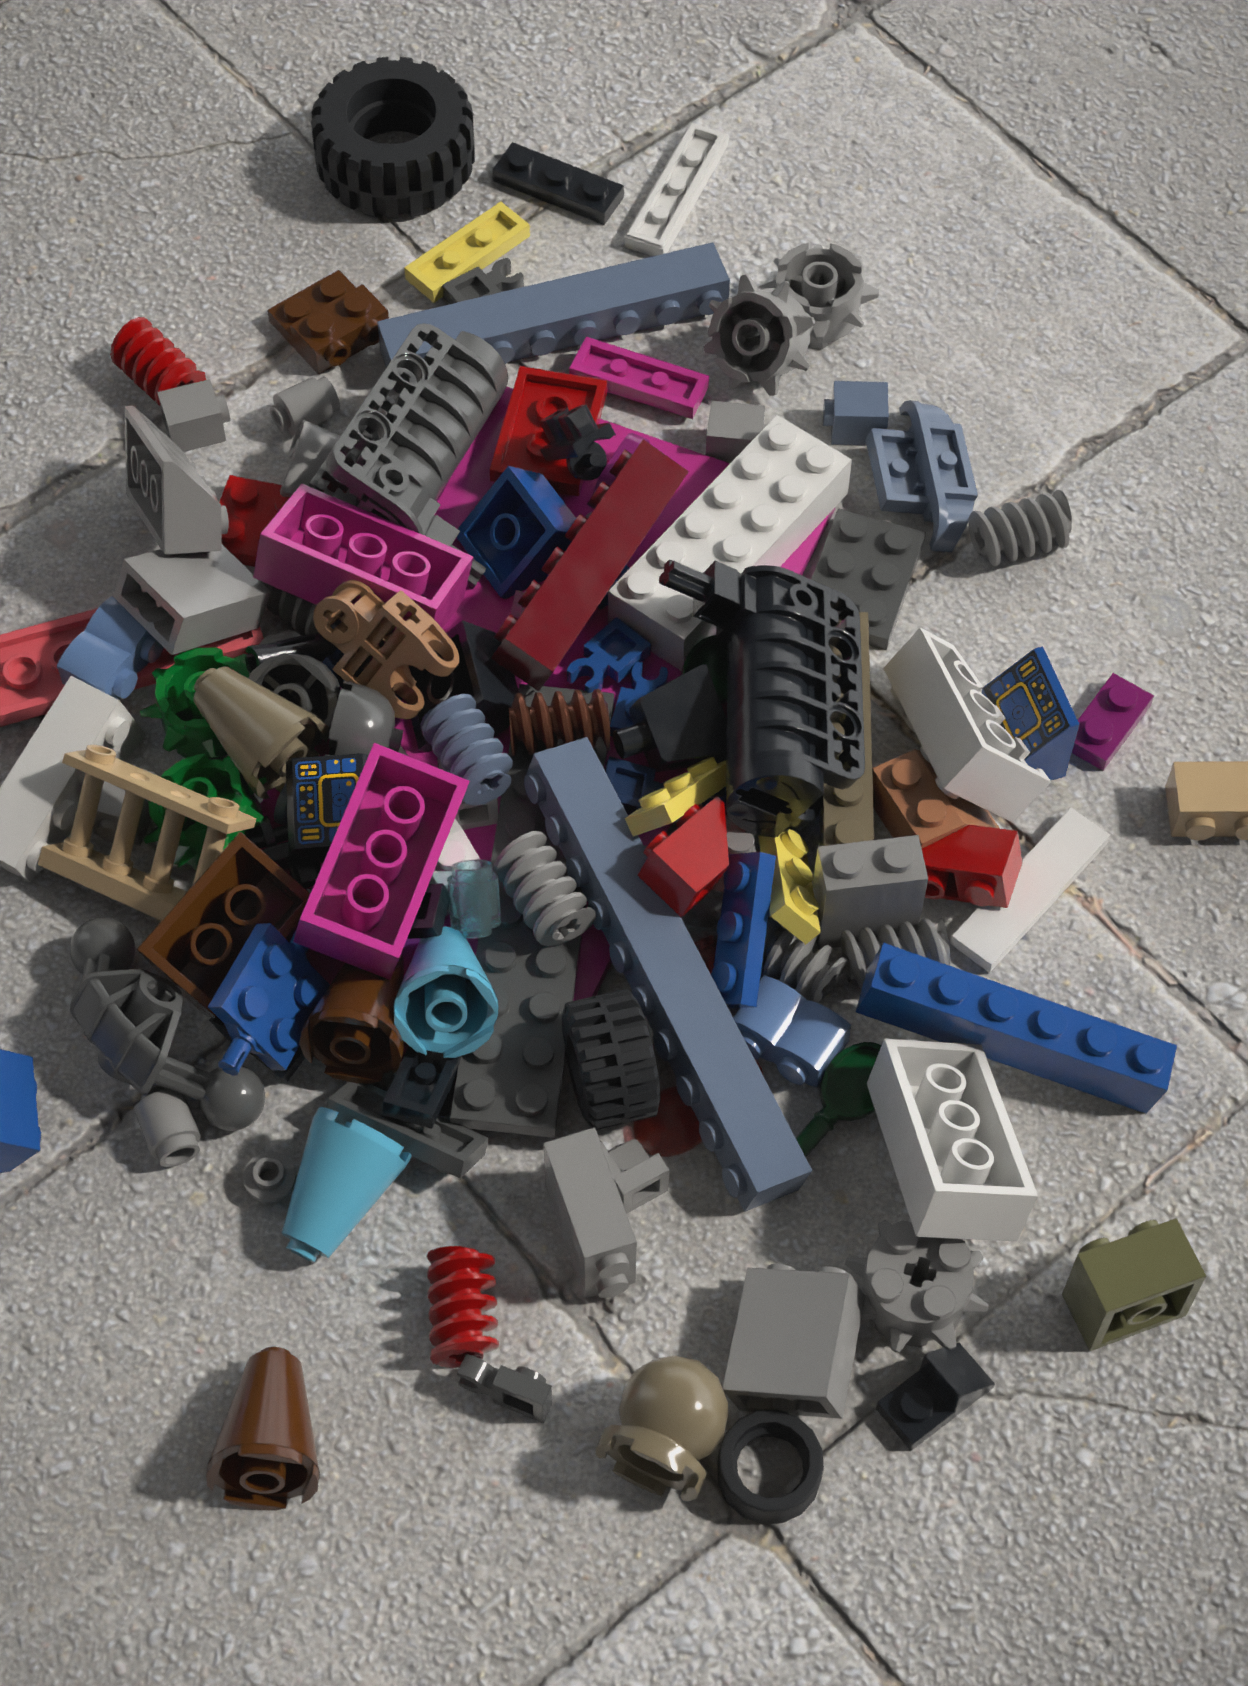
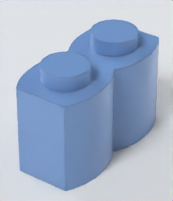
(110, 651)
(792, 1032)

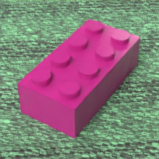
(326, 541)
(381, 861)

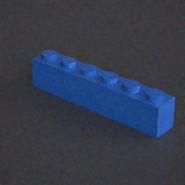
(1017, 1028)

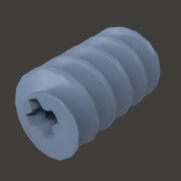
(468, 748)

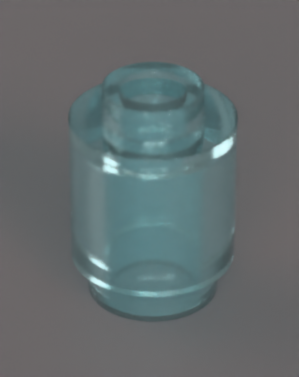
(474, 898)

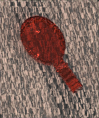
(673, 1128)

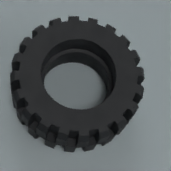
(386, 99)

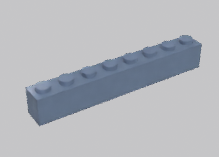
(577, 306)

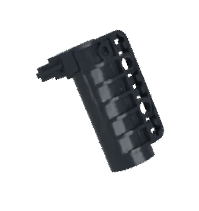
(782, 689)

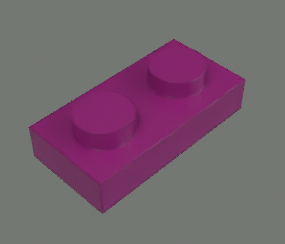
(1110, 720)

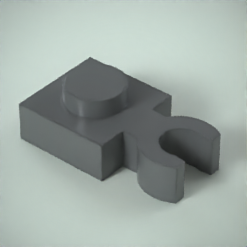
(478, 284)
(516, 1390)

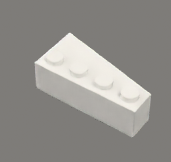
(961, 728)
(43, 792)

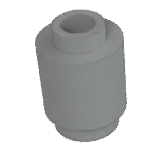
(308, 401)
(168, 1126)

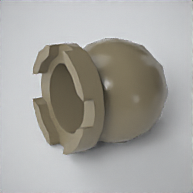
(669, 1421)

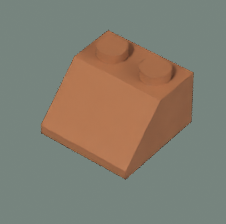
(914, 804)

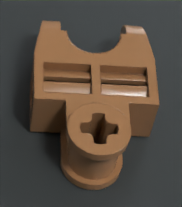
(368, 626)

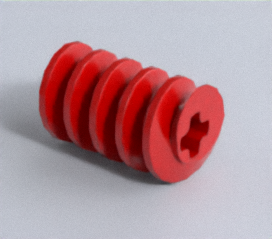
(152, 359)
(460, 1304)

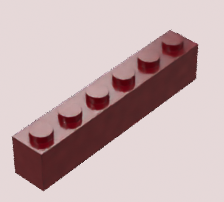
(589, 566)

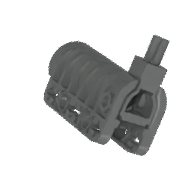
(423, 434)

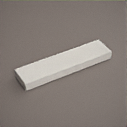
(676, 190)
(1042, 879)

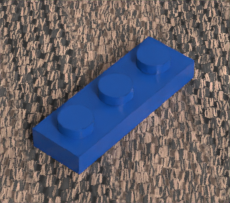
(743, 927)

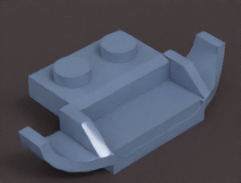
(925, 472)

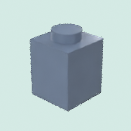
(855, 410)

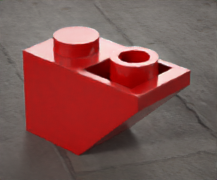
(691, 859)
(974, 866)

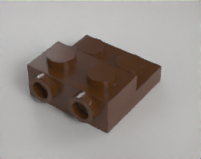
(329, 321)

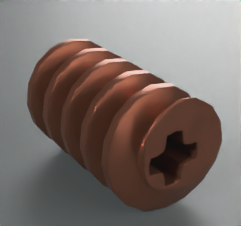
(558, 720)

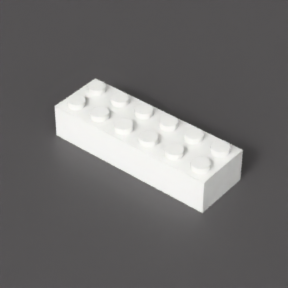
(743, 519)

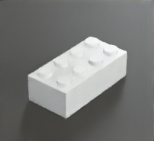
(950, 1141)

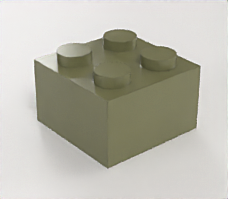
(1132, 1283)

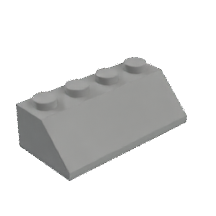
(170, 491)

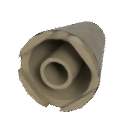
(256, 726)

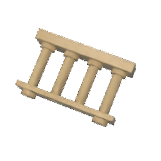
(114, 873)

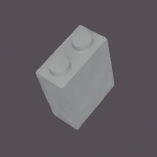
(191, 597)
(868, 886)
(590, 1214)
(794, 1341)

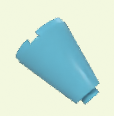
(445, 998)
(338, 1182)

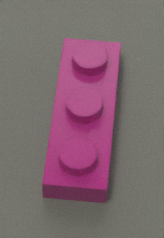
(641, 377)

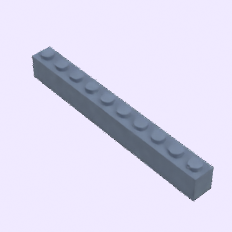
(667, 978)

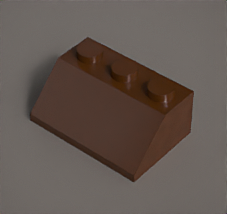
(217, 915)

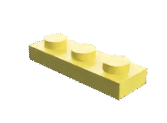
(471, 246)
(677, 796)
(792, 888)

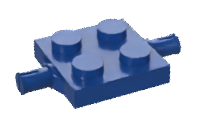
(267, 999)

